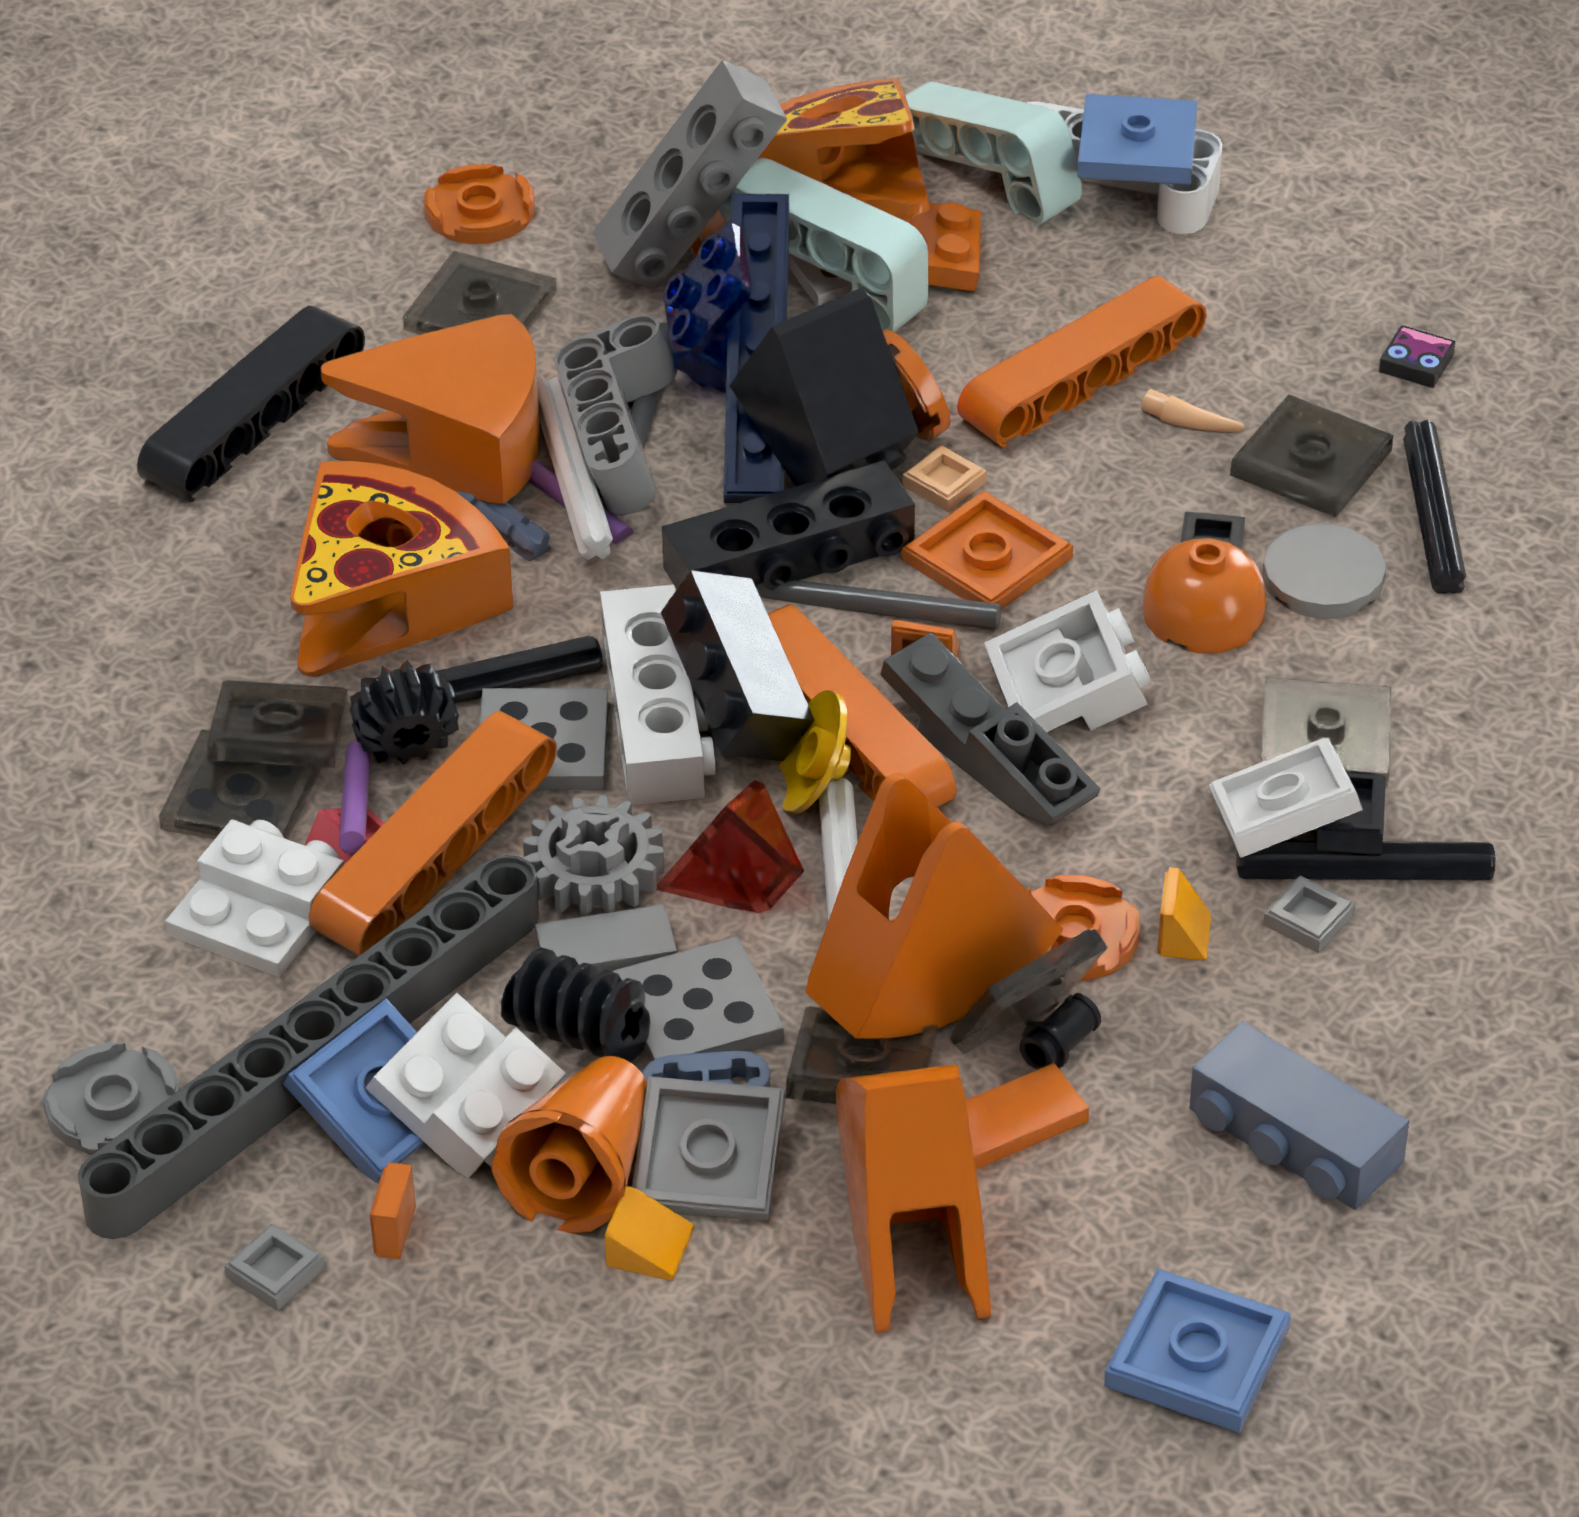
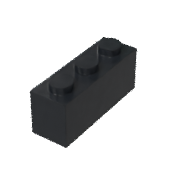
(737, 666)

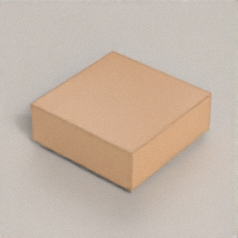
(944, 478)

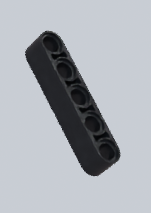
(246, 403)

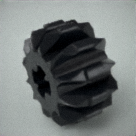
(404, 712)

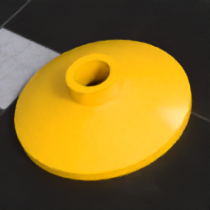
(818, 754)

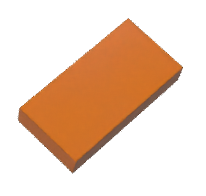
(1023, 1114)

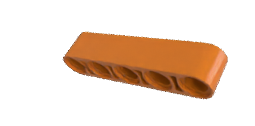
(1079, 359)
(876, 731)
(433, 833)

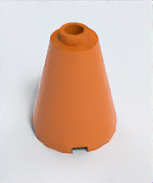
(574, 1146)

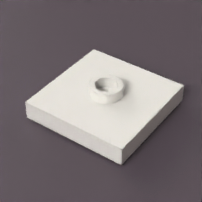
(1285, 797)

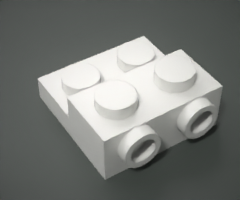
(1071, 665)
(254, 896)
(463, 1083)

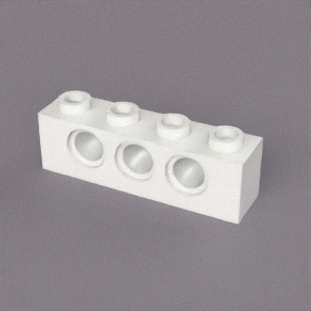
(653, 700)

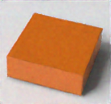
(392, 1210)

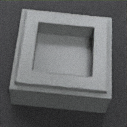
(1309, 914)
(274, 1267)

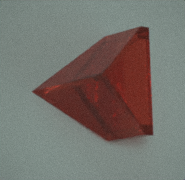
(739, 858)

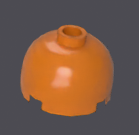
(1204, 596)

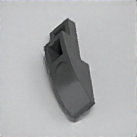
(990, 743)

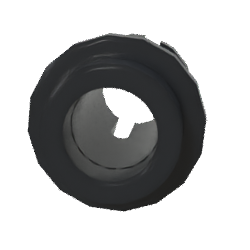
(1060, 1032)

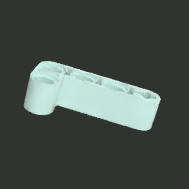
(1004, 136)
(848, 240)

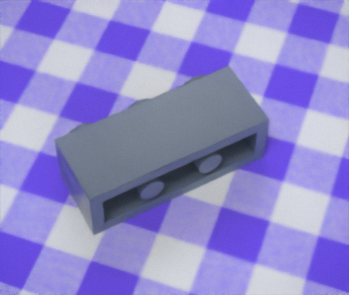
(1298, 1115)

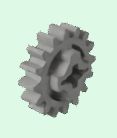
(595, 855)

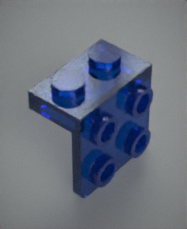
(703, 303)

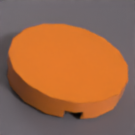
(479, 217)
(920, 388)
(1105, 908)

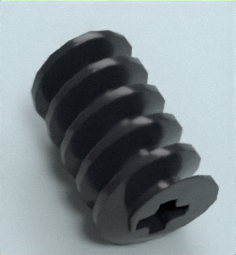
(577, 1005)

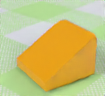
(1183, 919)
(646, 1236)

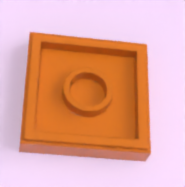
(987, 551)

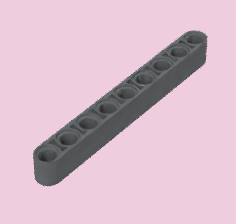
(245, 1092)

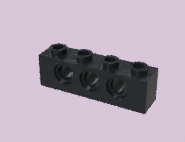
(796, 530)

